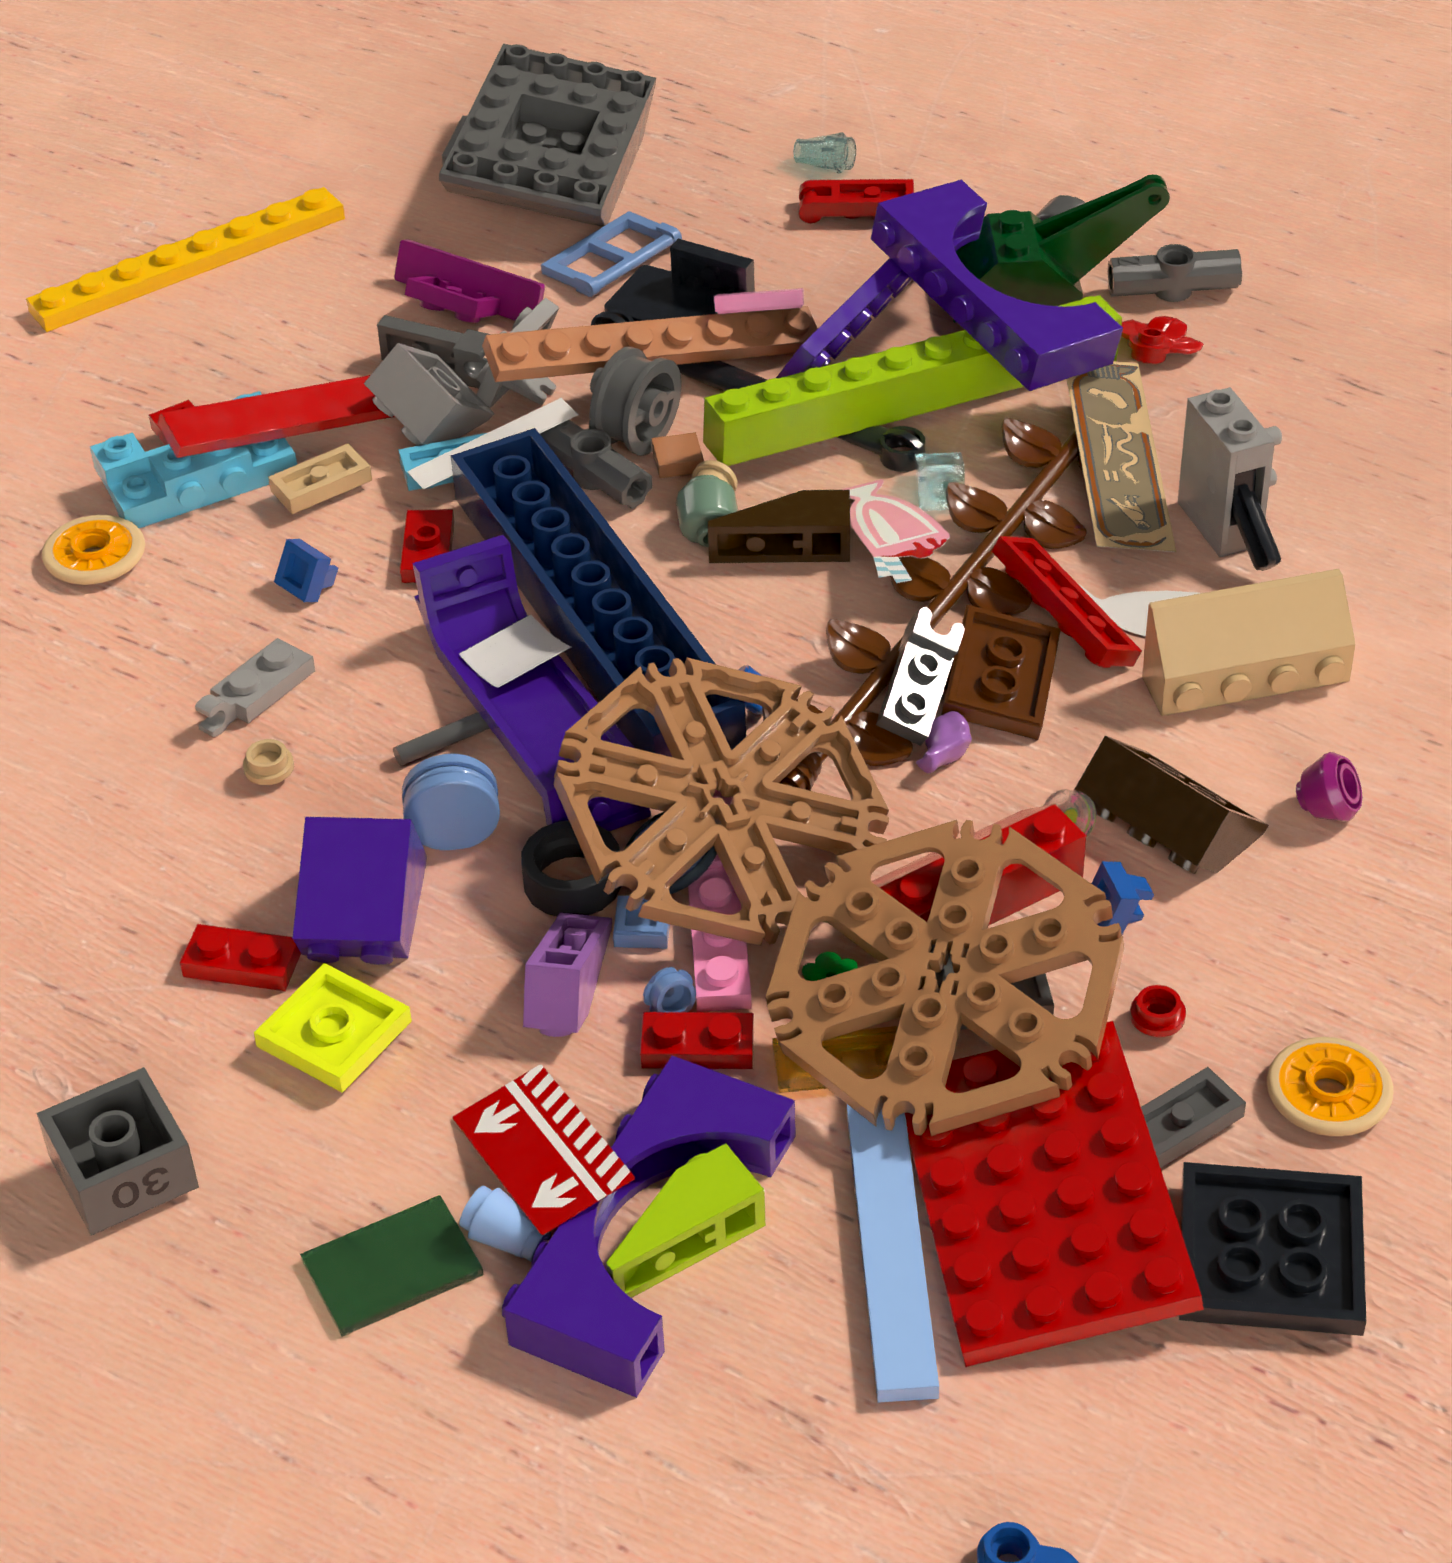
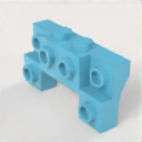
(161, 486)

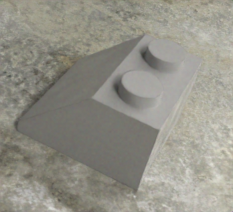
(425, 396)

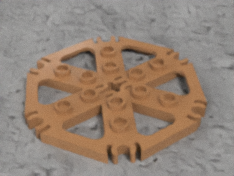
(686, 787)
(974, 995)

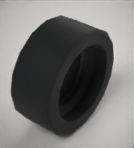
(556, 895)

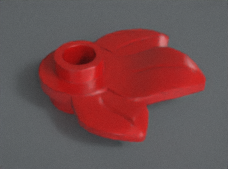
(1157, 338)

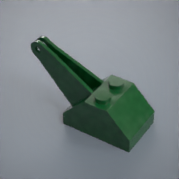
(1049, 257)

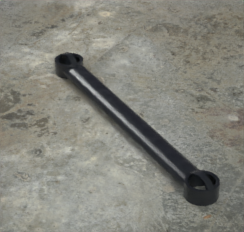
(726, 376)

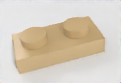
(320, 478)

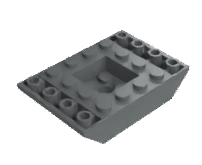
(551, 135)

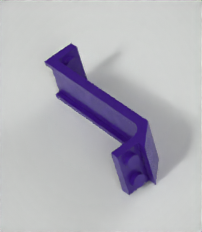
(467, 600)

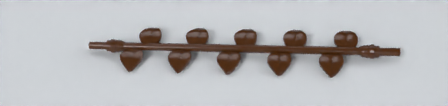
(976, 511)

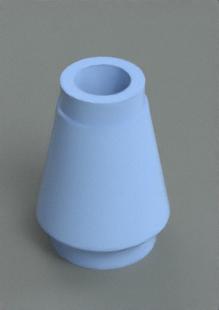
(500, 1223)

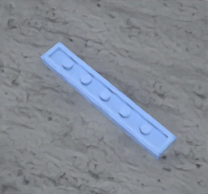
(892, 1261)

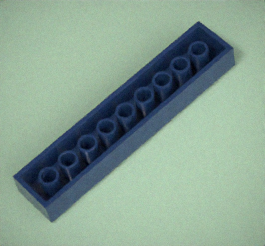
(580, 576)

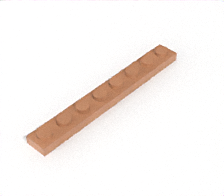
(678, 339)

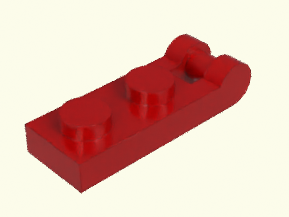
(848, 197)

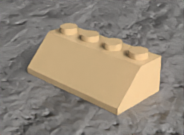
(1248, 642)

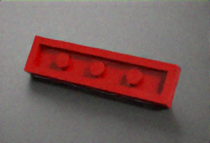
(1067, 602)

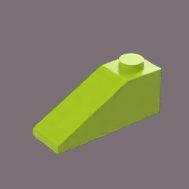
(692, 1217)

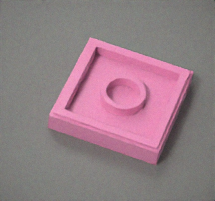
(759, 301)

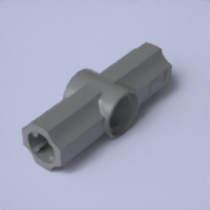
(1174, 272)
(597, 464)

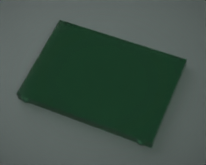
(391, 1265)

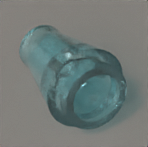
(828, 152)

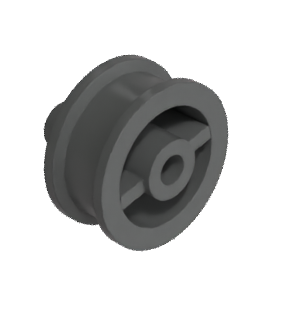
(635, 398)

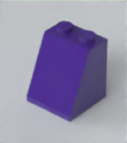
(358, 889)

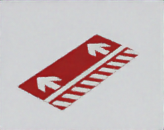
(543, 1149)

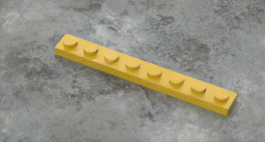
(184, 259)

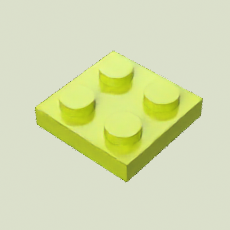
(333, 1027)

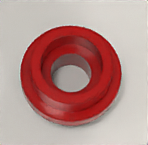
(1158, 1011)

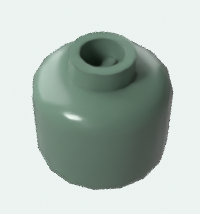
(700, 501)

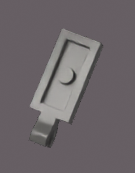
(254, 686)

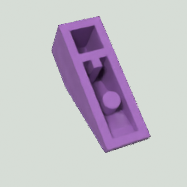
(565, 974)

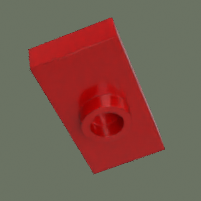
(425, 536)

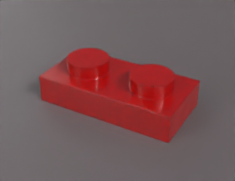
(240, 957)
(702, 1038)

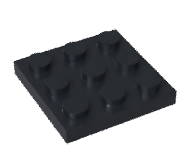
(1275, 1247)

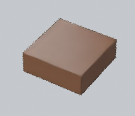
(676, 454)

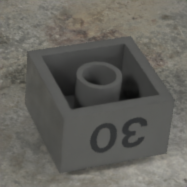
(118, 1150)

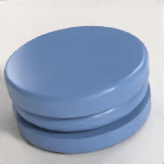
(451, 801)

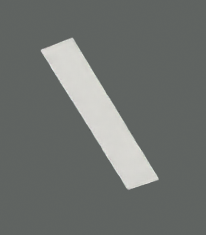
(541, 419)

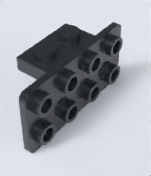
(688, 288)

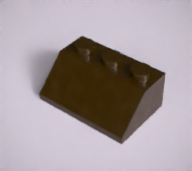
(1167, 807)

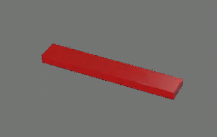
(269, 416)

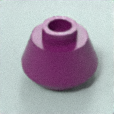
(1330, 788)

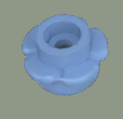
(670, 991)

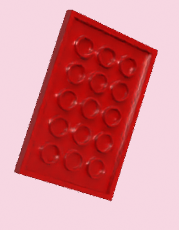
(1052, 1213)

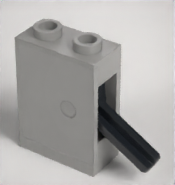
(1229, 476)

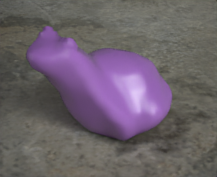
(946, 741)

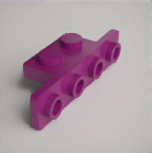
(462, 284)

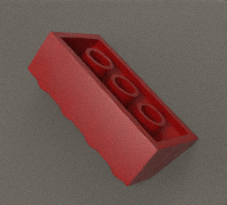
(1019, 886)

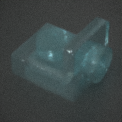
(934, 474)

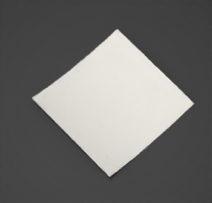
(513, 651)

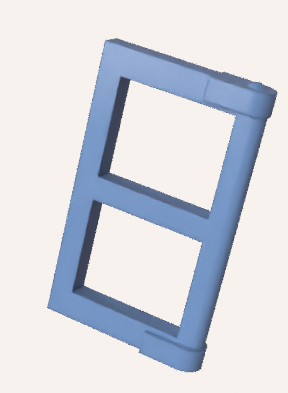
(596, 243)

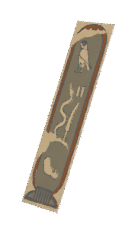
(1120, 459)

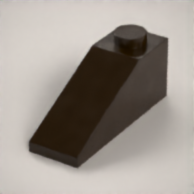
(785, 529)

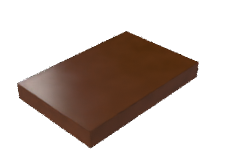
(1002, 672)

